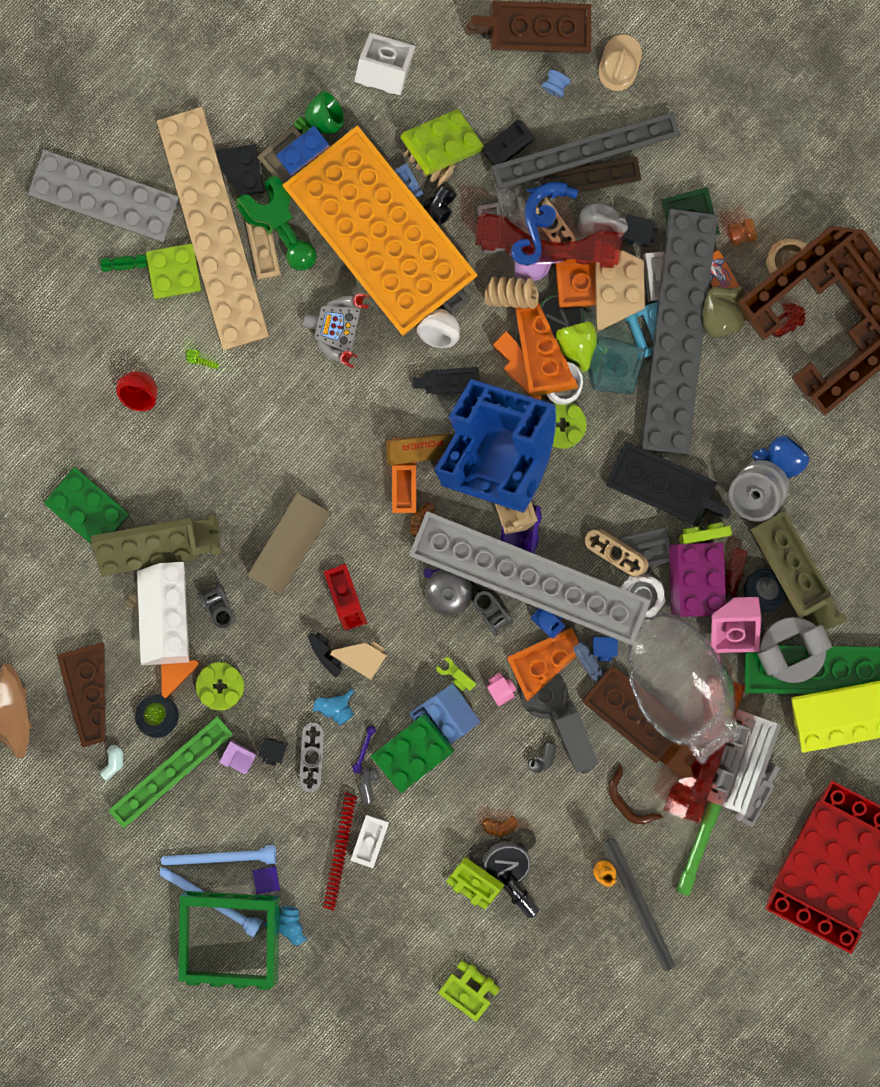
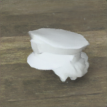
(649, 588)

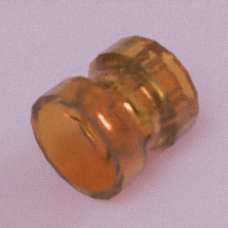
(739, 234)

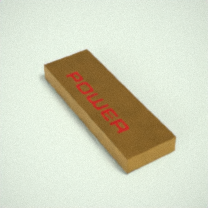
(417, 448)

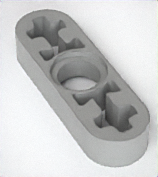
(304, 774)

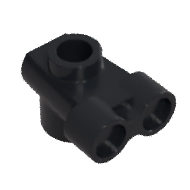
(437, 206)

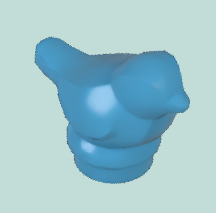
(335, 707)
(290, 925)

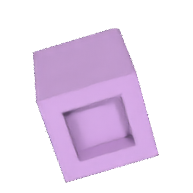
(238, 757)

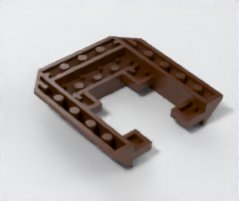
(851, 263)

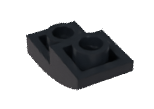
(320, 648)

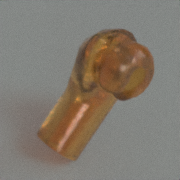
(497, 827)

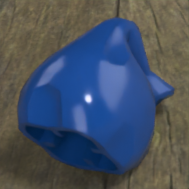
(784, 454)

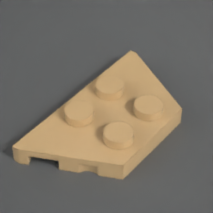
(619, 291)

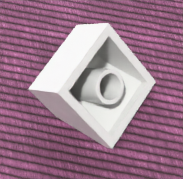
(384, 64)

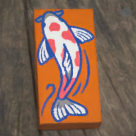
(721, 274)

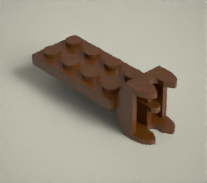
(617, 705)

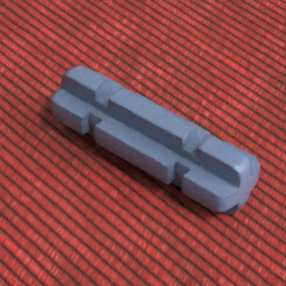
(588, 661)

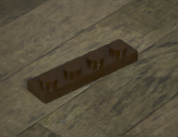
(599, 175)

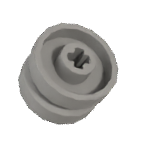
(759, 490)

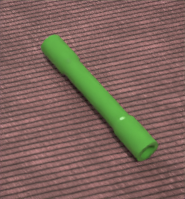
(689, 874)

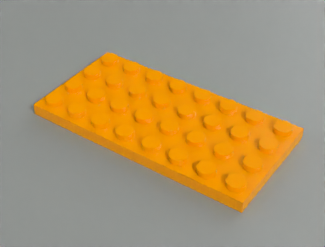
(380, 230)

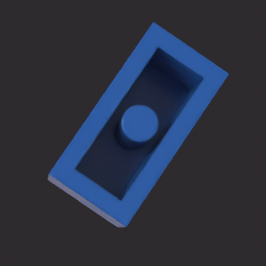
(302, 151)

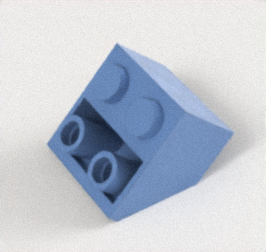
(448, 713)

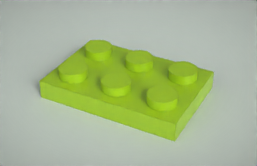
(442, 142)

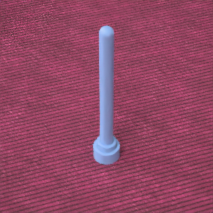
(265, 854)
(249, 924)

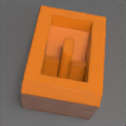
(175, 674)

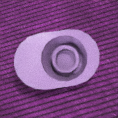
(535, 271)

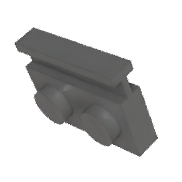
(651, 544)

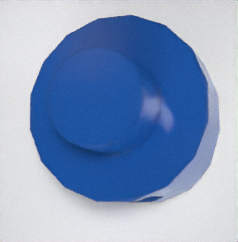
(548, 622)

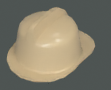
(620, 62)

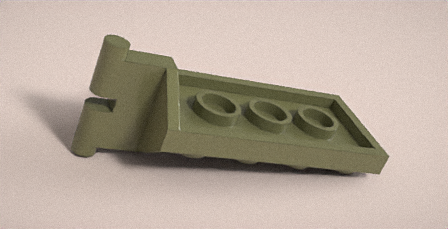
(155, 544)
(797, 571)

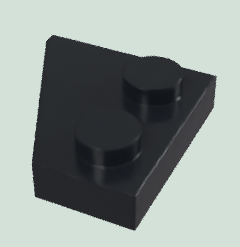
(242, 168)

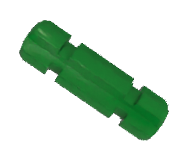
(123, 263)

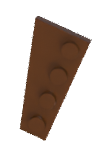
(85, 685)

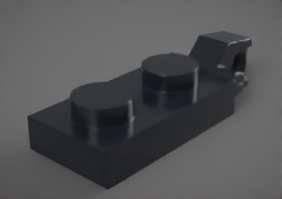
(446, 380)

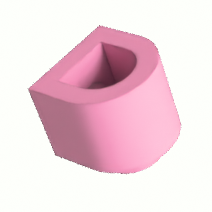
(500, 689)

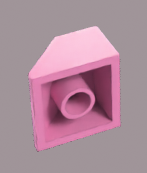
(737, 626)

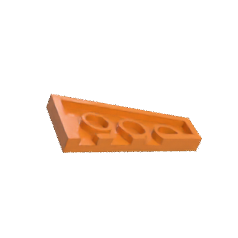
(544, 362)

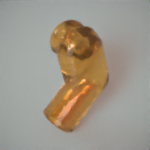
(417, 518)

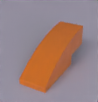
(511, 351)
(404, 487)

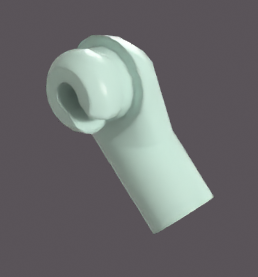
(115, 762)

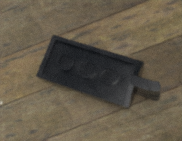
(664, 485)

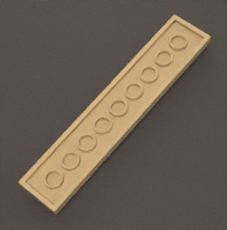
(213, 228)

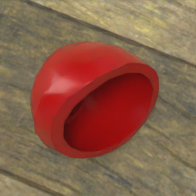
(137, 391)

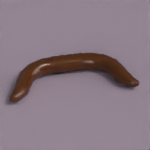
(622, 806)

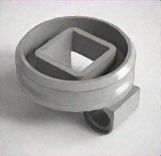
(814, 640)

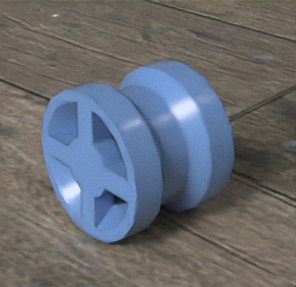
(556, 83)

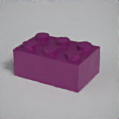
(696, 579)

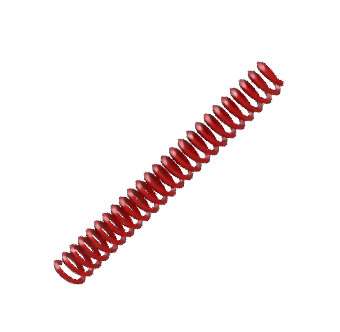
(342, 851)

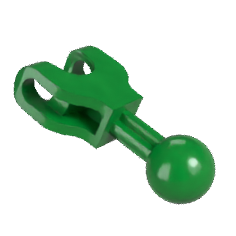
(275, 217)

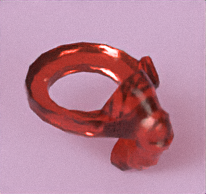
(796, 318)

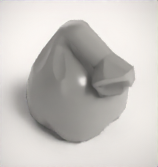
(600, 217)

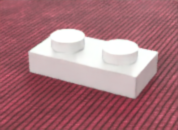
(369, 841)

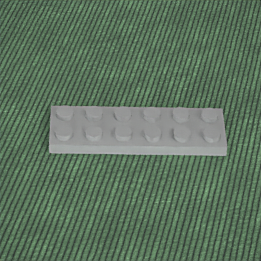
(103, 196)

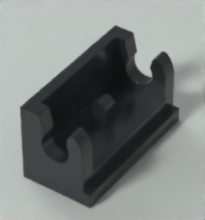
(508, 143)

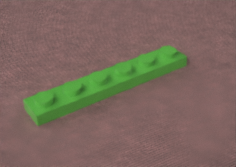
(170, 772)

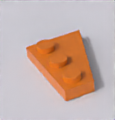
(542, 661)

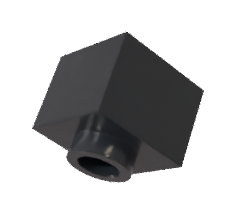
(272, 751)

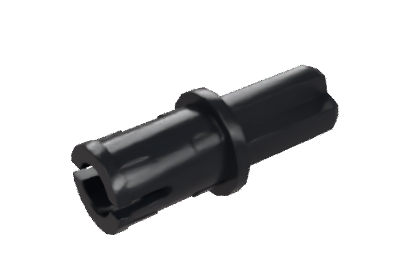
(520, 897)

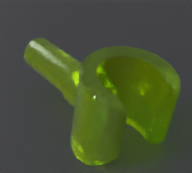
(193, 357)

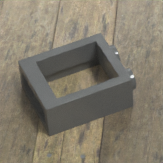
(574, 737)

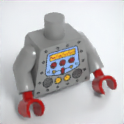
(337, 327)

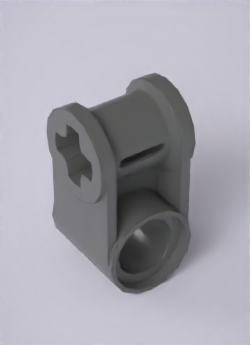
(217, 605)
(492, 613)

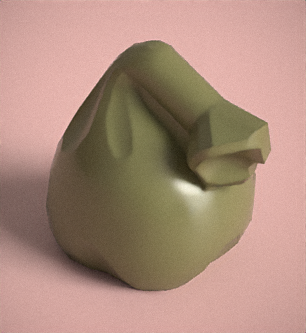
(721, 311)

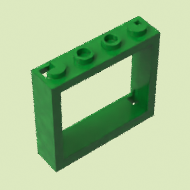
(233, 901)

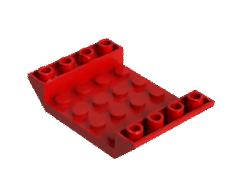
(832, 869)

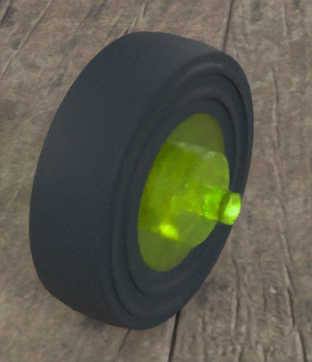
(156, 716)

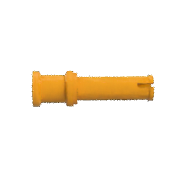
(601, 869)

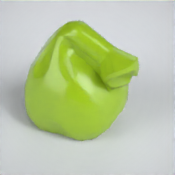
(578, 344)

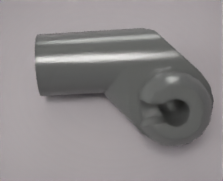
(545, 760)
(365, 784)

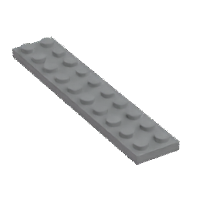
(530, 578)

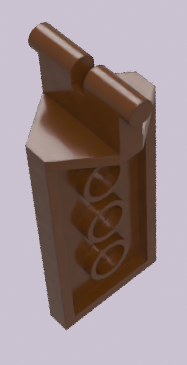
(535, 27)

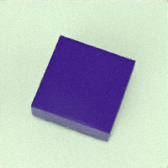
(266, 880)

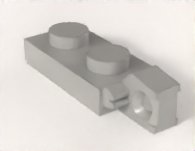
(762, 796)

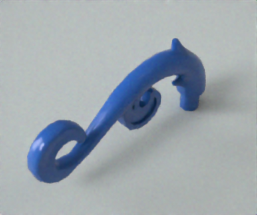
(533, 220)

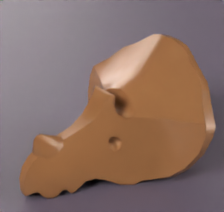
(13, 712)

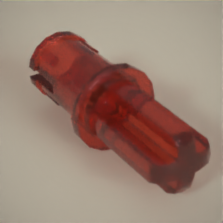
(735, 571)

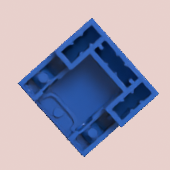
(498, 445)

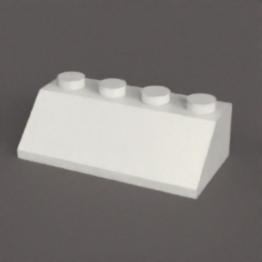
(163, 614)

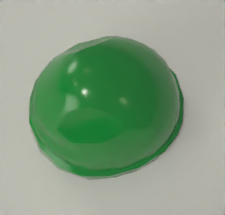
(325, 113)

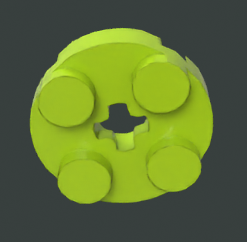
(576, 429)
(229, 695)

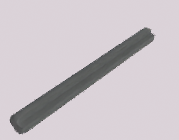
(639, 904)

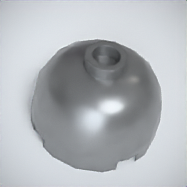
(448, 593)

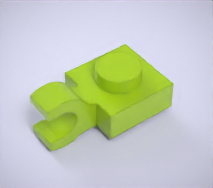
(461, 680)

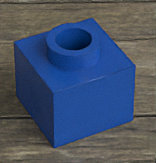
(604, 648)

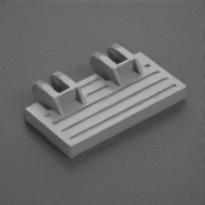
(744, 763)

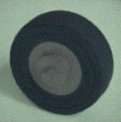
(766, 586)

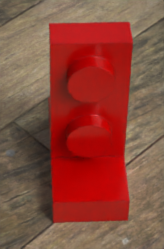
(345, 597)

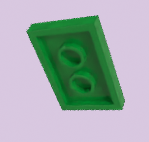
(85, 506)
(412, 753)

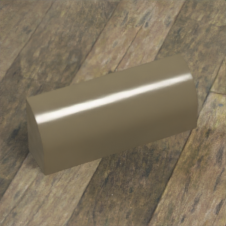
(289, 544)

